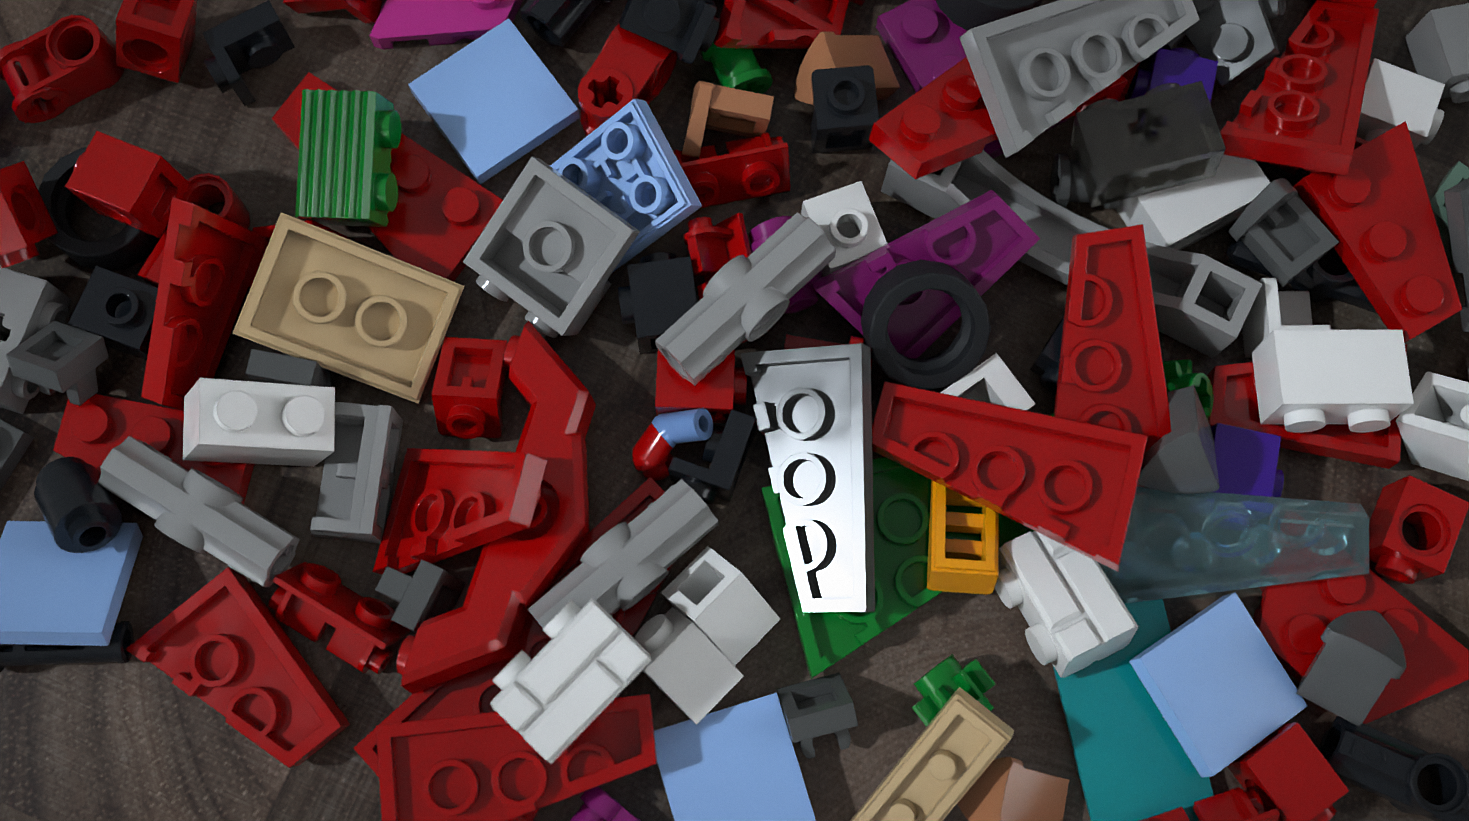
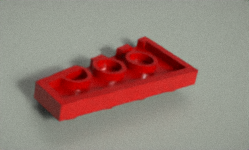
(946, 122)
(437, 205)
(488, 772)

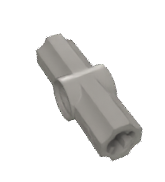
(746, 298)
(198, 511)
(632, 556)

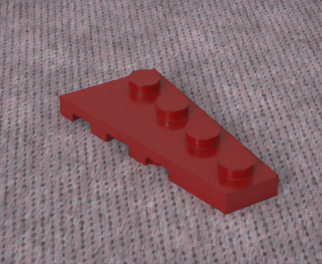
(1310, 95)
(1111, 338)
(1033, 467)

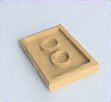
(348, 308)

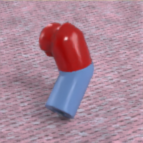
(666, 430)

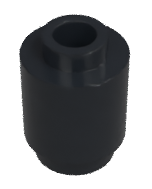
(76, 506)

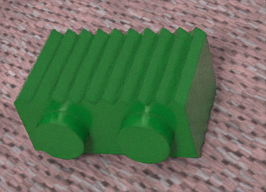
(347, 158)

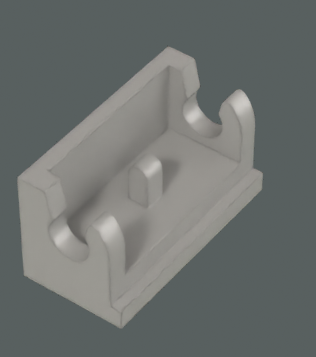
(359, 474)

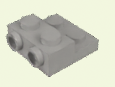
(550, 250)

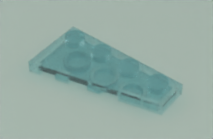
(1235, 543)

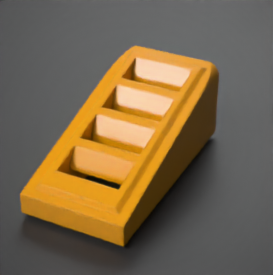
(958, 563)

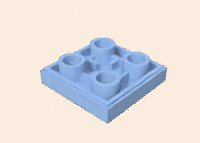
(494, 101)
(632, 174)
(61, 594)
(1218, 684)
(733, 766)

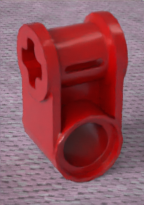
(54, 68)
(623, 71)

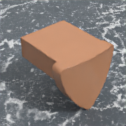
(846, 51)
(725, 111)
(1014, 794)

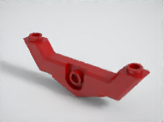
(521, 565)

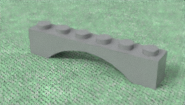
(1192, 293)

